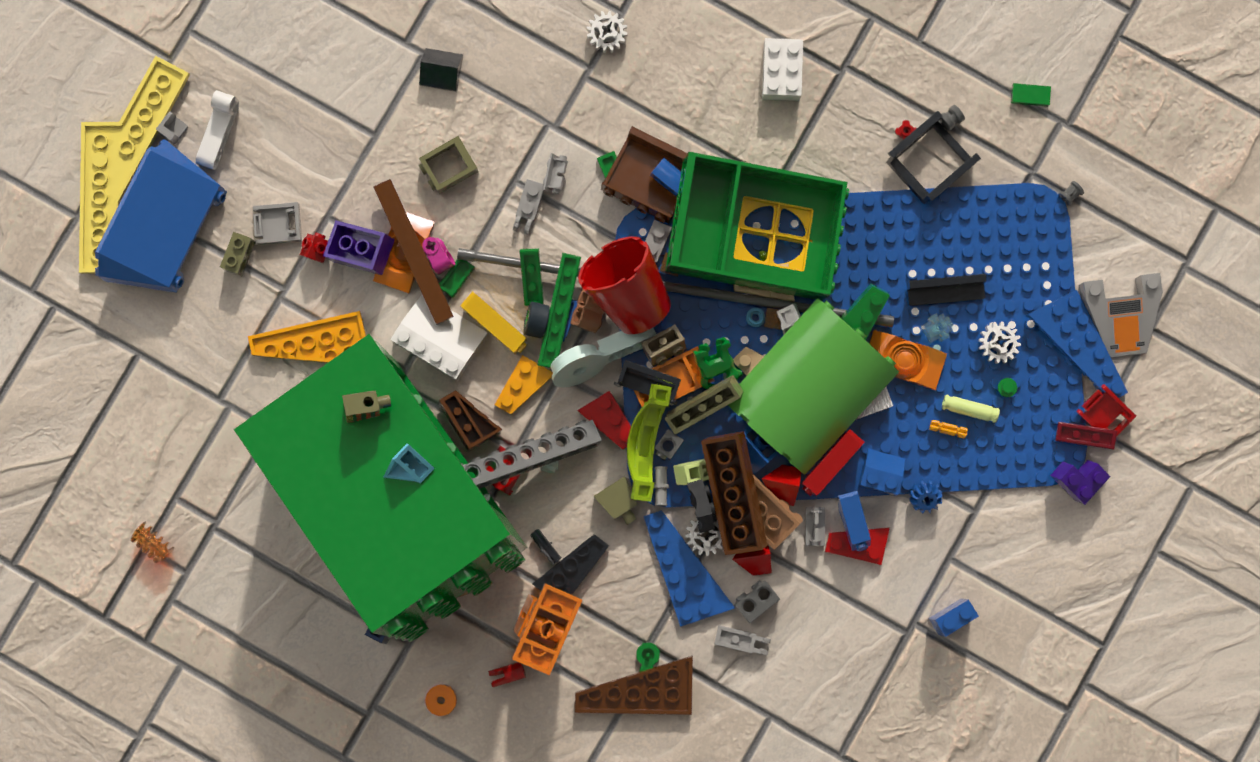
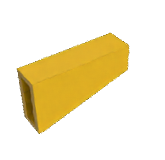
(494, 323)

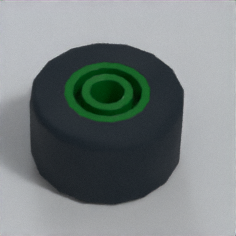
(536, 320)

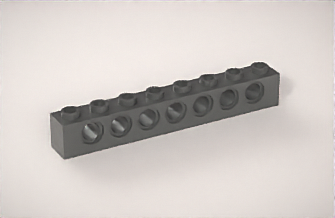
(589, 439)

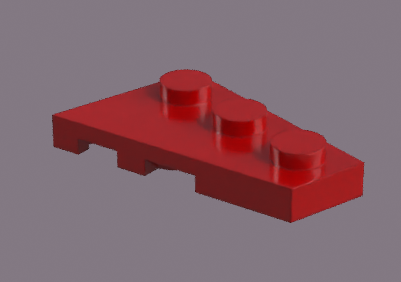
(608, 418)
(838, 544)

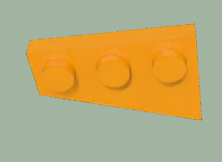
(522, 384)

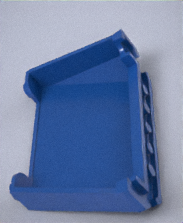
(157, 221)

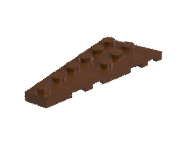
(651, 691)

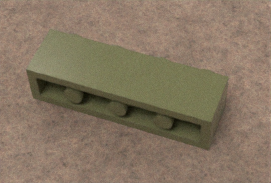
(704, 404)

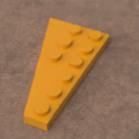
(310, 341)

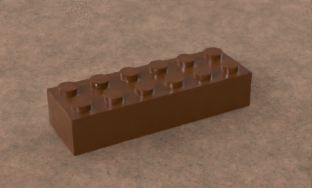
(734, 493)

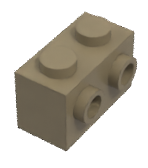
(664, 346)

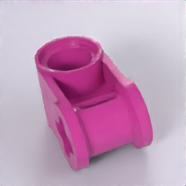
(440, 257)

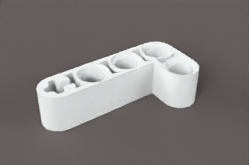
(217, 130)

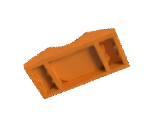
(397, 270)
(913, 360)
(681, 367)

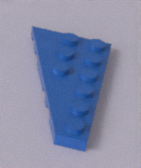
(1076, 336)
(688, 582)

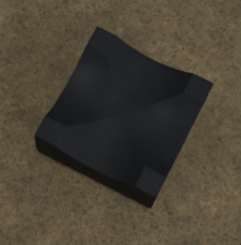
(704, 507)

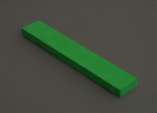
(559, 309)

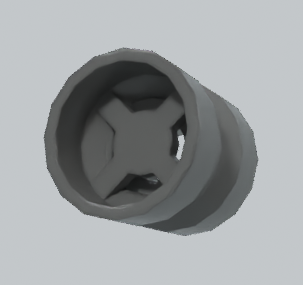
(952, 117)

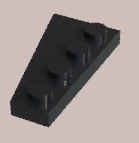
(574, 568)

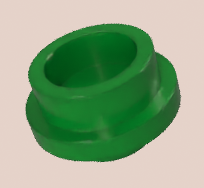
(1007, 387)

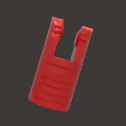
(511, 673)

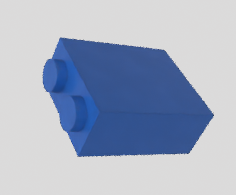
(953, 617)

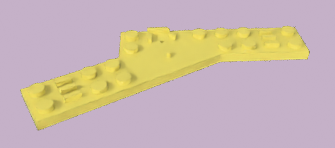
(115, 150)

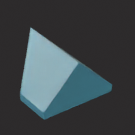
(408, 466)

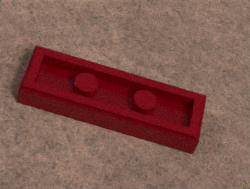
(1086, 435)

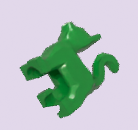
(715, 364)

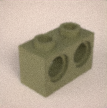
(237, 254)

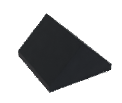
(440, 69)

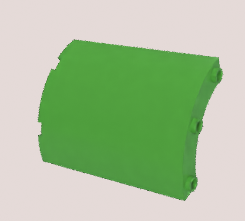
(812, 385)

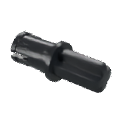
(545, 546)

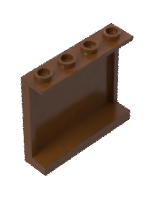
(631, 179)

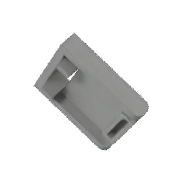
(274, 223)

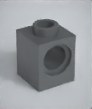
(668, 436)

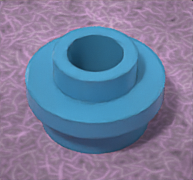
(753, 311)

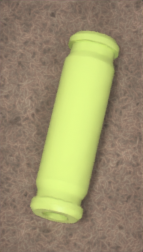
(970, 408)

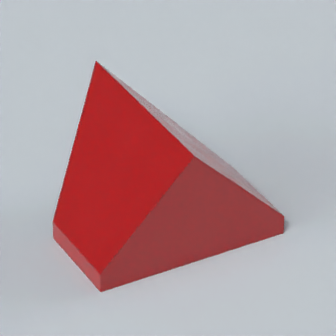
(784, 483)
(755, 562)

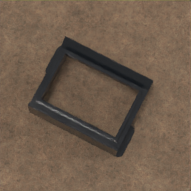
(640, 379)

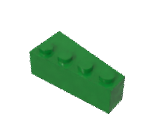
(866, 309)

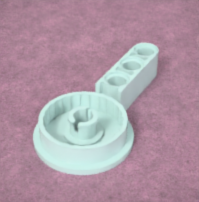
(585, 361)

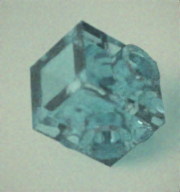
(931, 331)

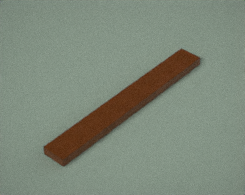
(413, 251)

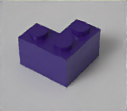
(1080, 483)

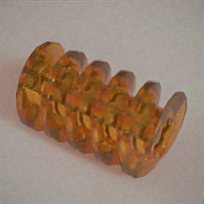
(151, 543)

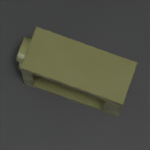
(471, 170)

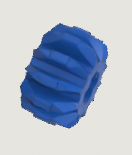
(934, 497)

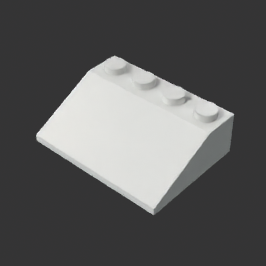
(444, 345)

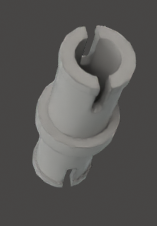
(661, 486)

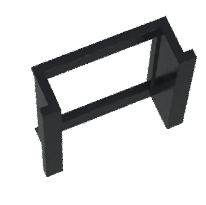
(909, 179)

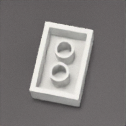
(782, 69)

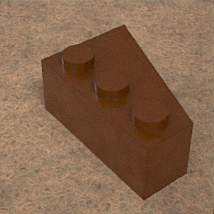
(467, 421)

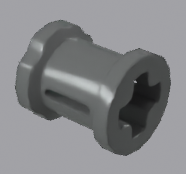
(1071, 193)

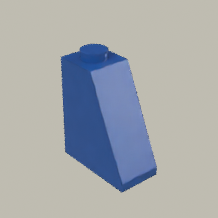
(854, 521)

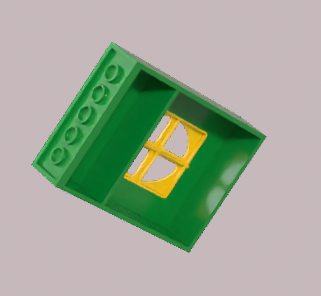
(710, 220)

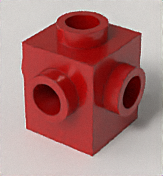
(314, 247)

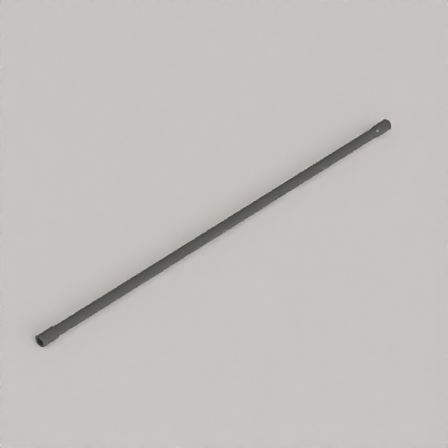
(472, 255)

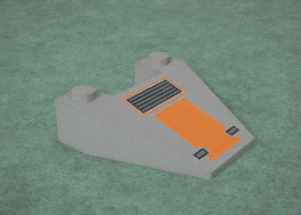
(1124, 321)

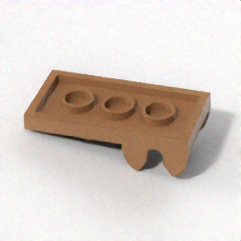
(776, 516)

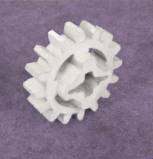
(601, 27)
(1001, 350)
(706, 544)

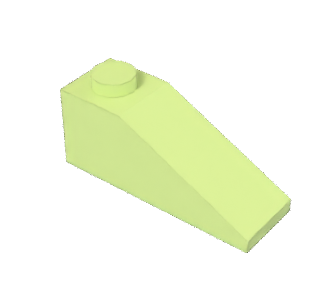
(690, 472)

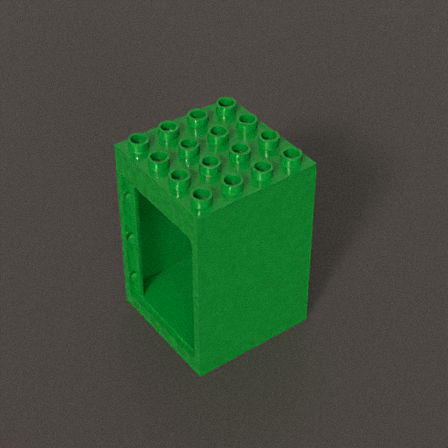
(388, 542)

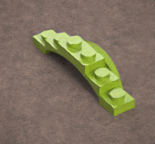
(642, 442)

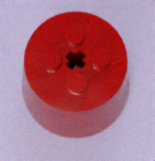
(626, 285)

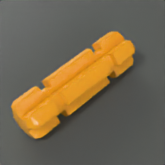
(949, 429)

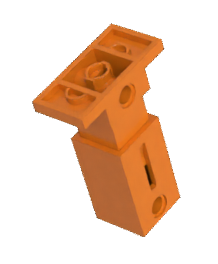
(544, 627)

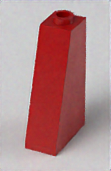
(832, 463)

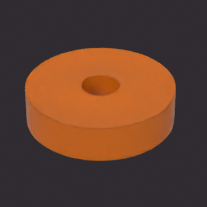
(432, 700)

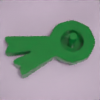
(647, 655)

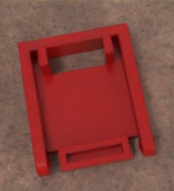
(1104, 409)

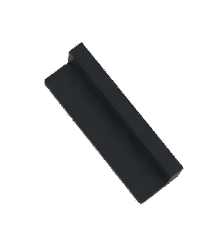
(946, 289)

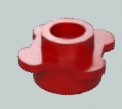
(905, 126)

